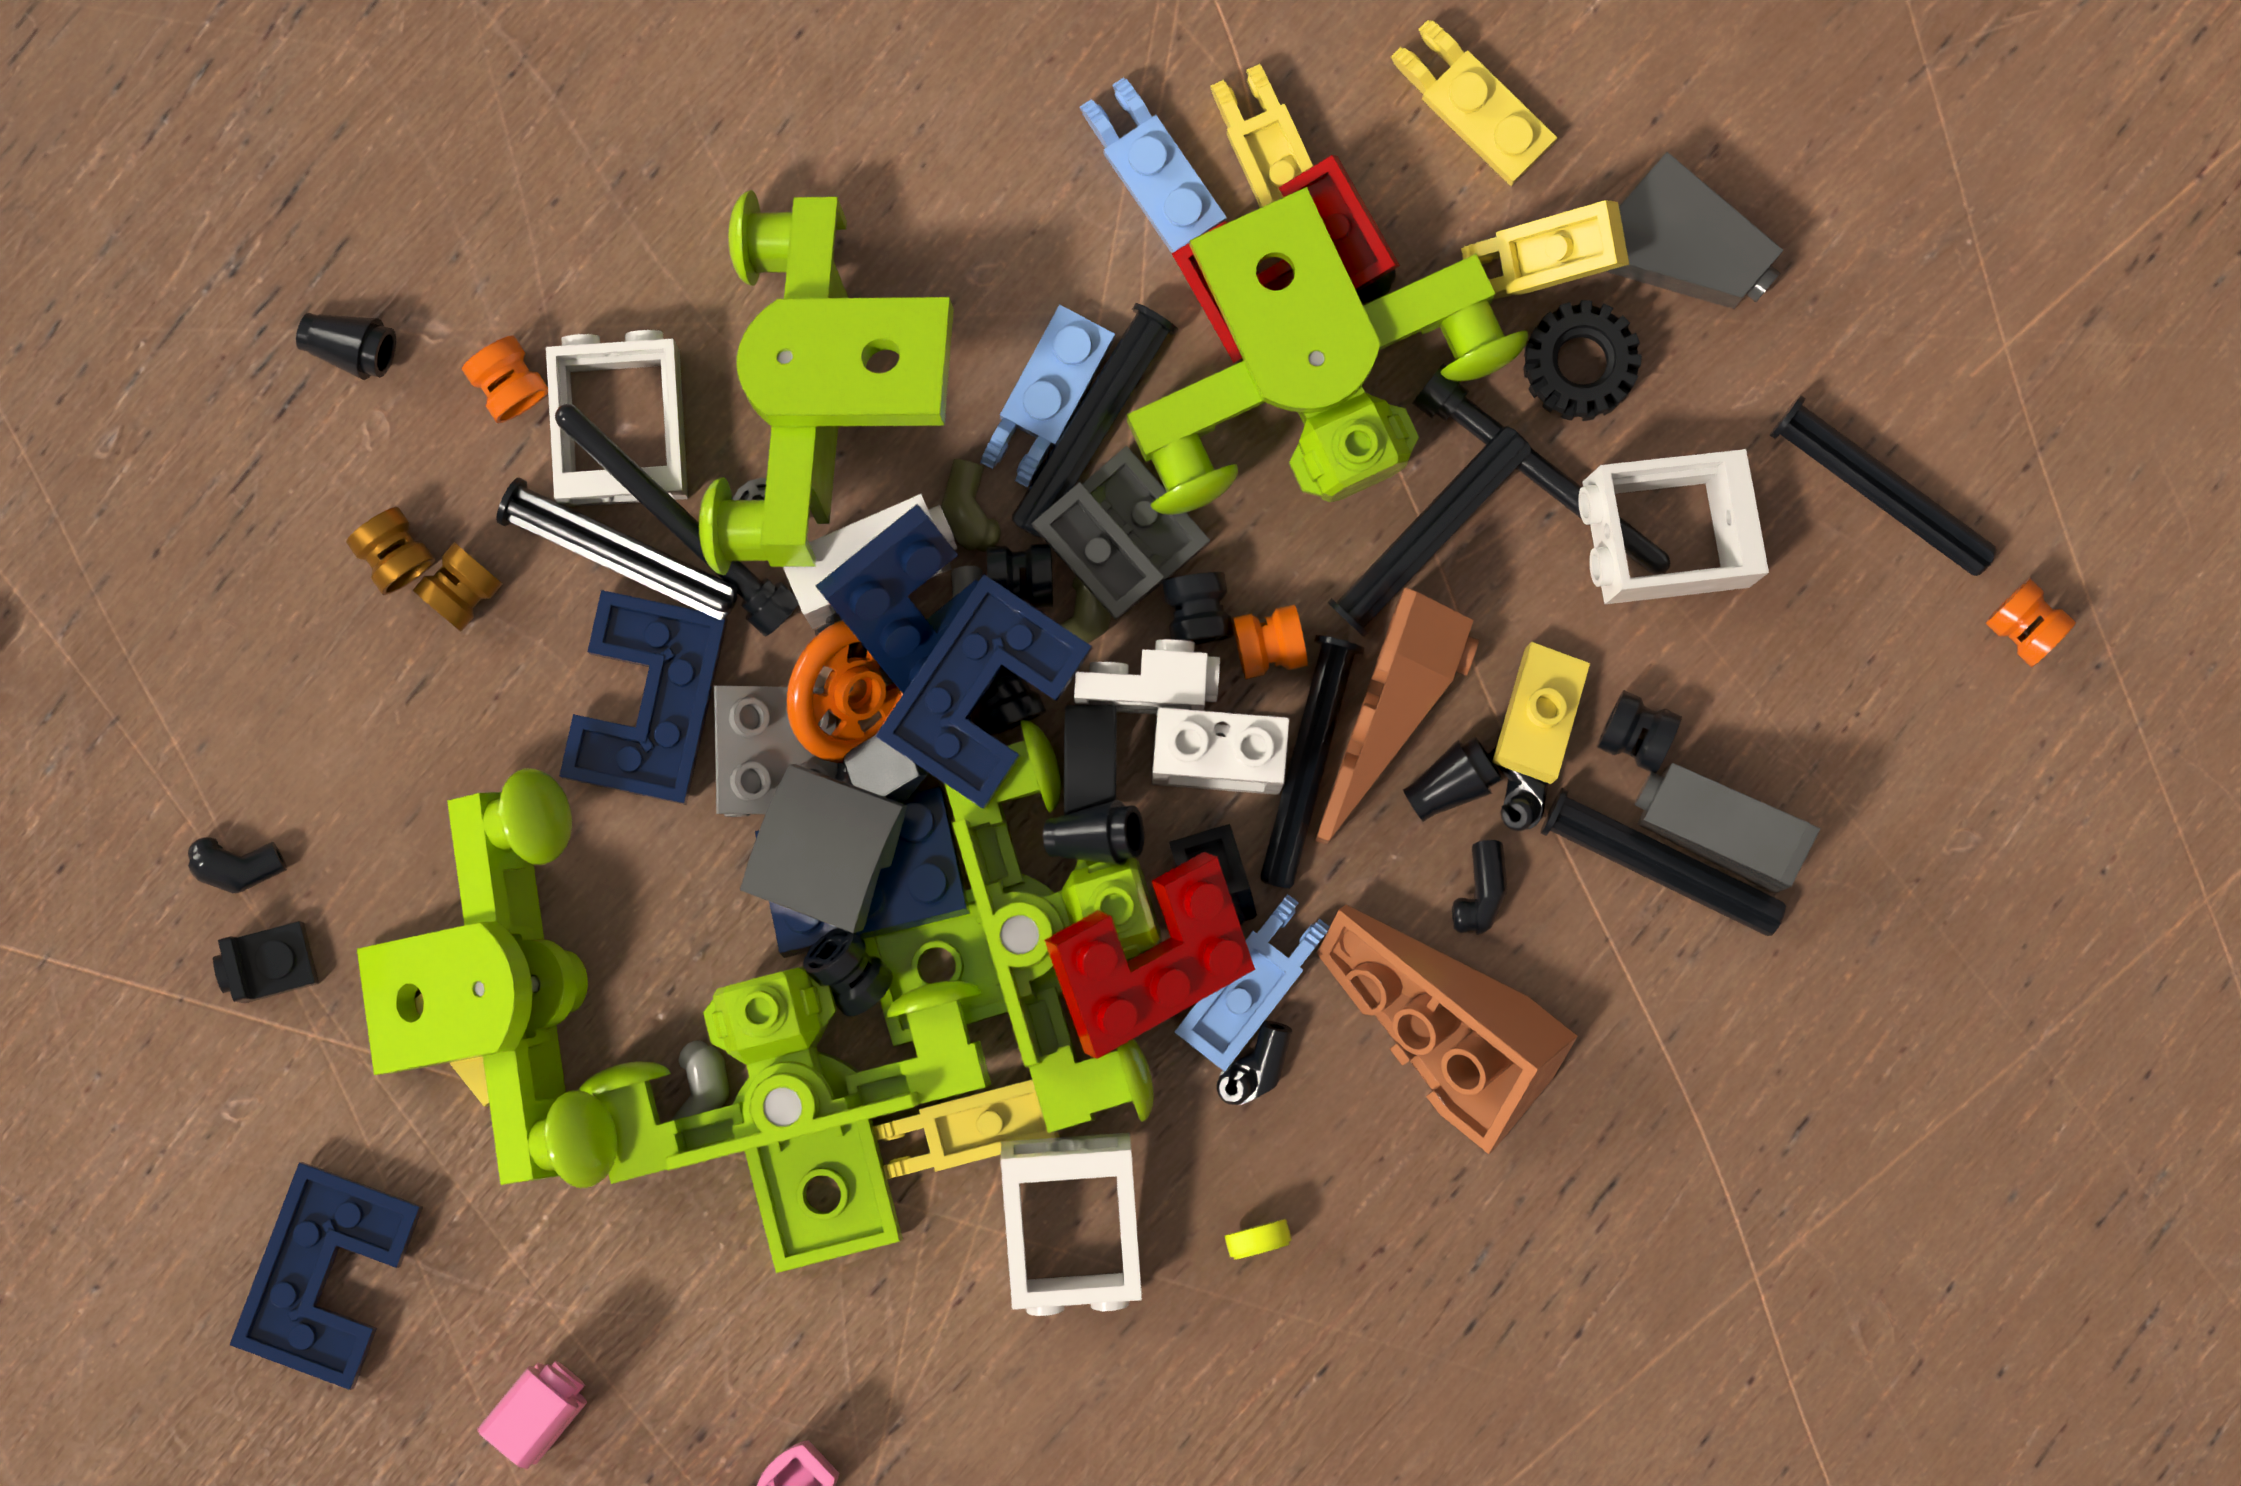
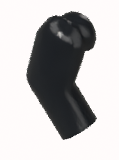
(230, 872)

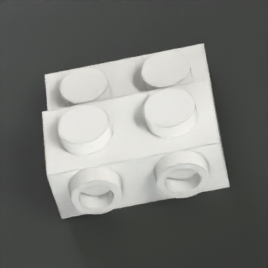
(1169, 678)

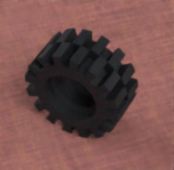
(1582, 322)

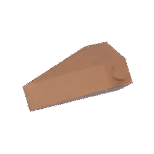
(1411, 673)
(1464, 1032)

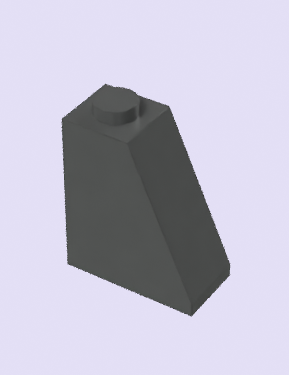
(1693, 240)
(1726, 827)

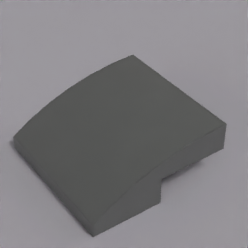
(1115, 536)
(823, 848)

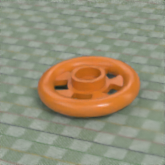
(865, 700)

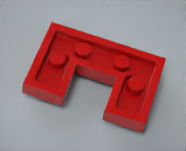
(1348, 224)
(1122, 998)

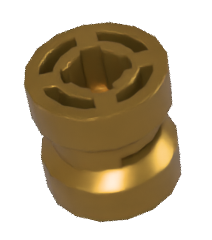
(390, 550)
(457, 587)

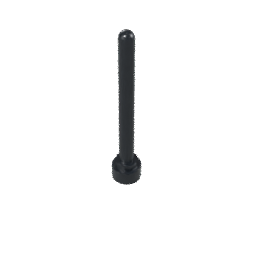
(1448, 400)
(766, 603)

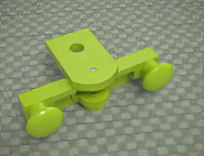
(809, 375)
(497, 988)

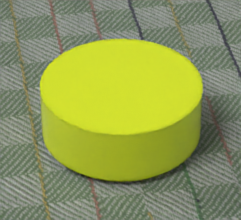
(1258, 1239)

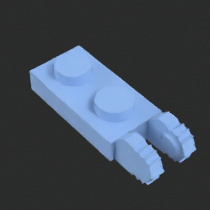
(1155, 171)
(1050, 389)
(1231, 1016)

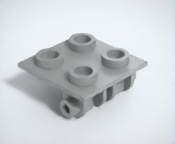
(757, 747)

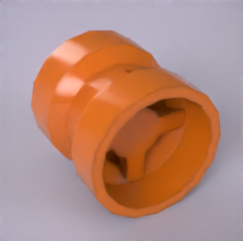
(505, 379)
(2020, 612)
(1273, 641)

